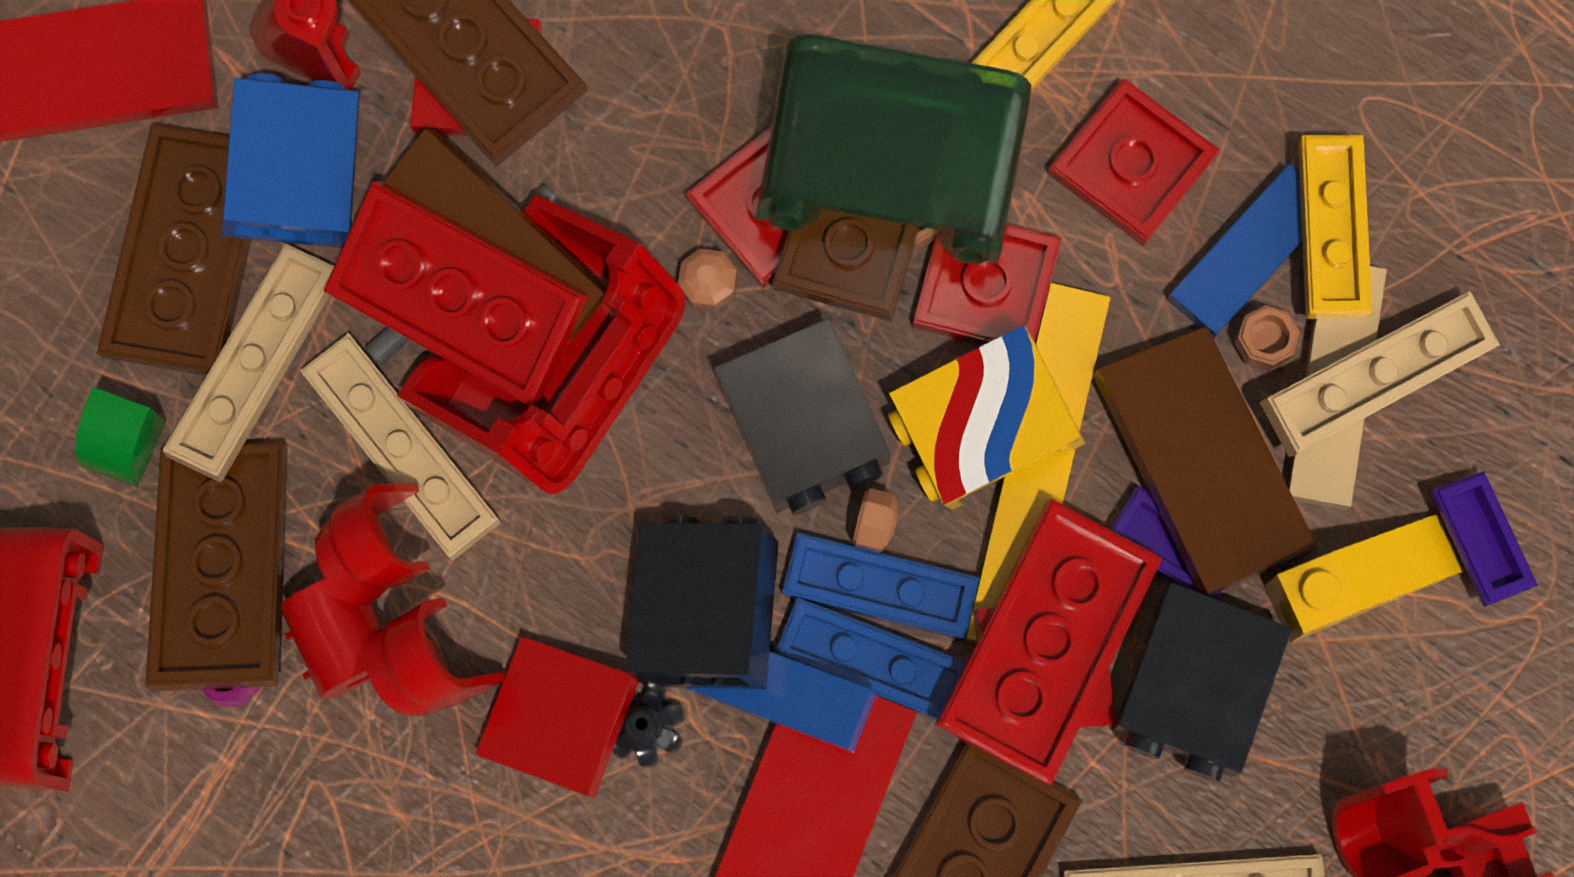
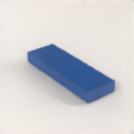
(1243, 256)
(881, 586)
(870, 657)
(804, 702)

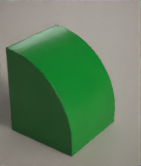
(117, 436)

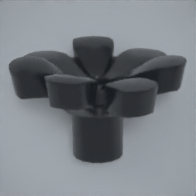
(659, 728)

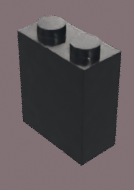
(804, 418)
(703, 604)
(1201, 683)

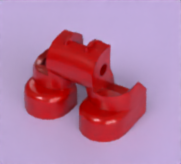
(340, 629)
(1403, 834)

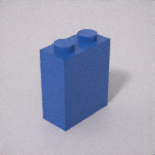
(290, 161)

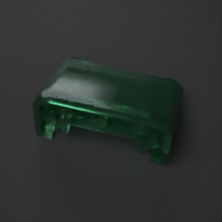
(895, 142)

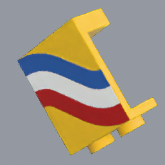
(983, 417)

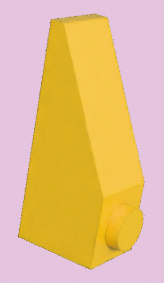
(1363, 576)

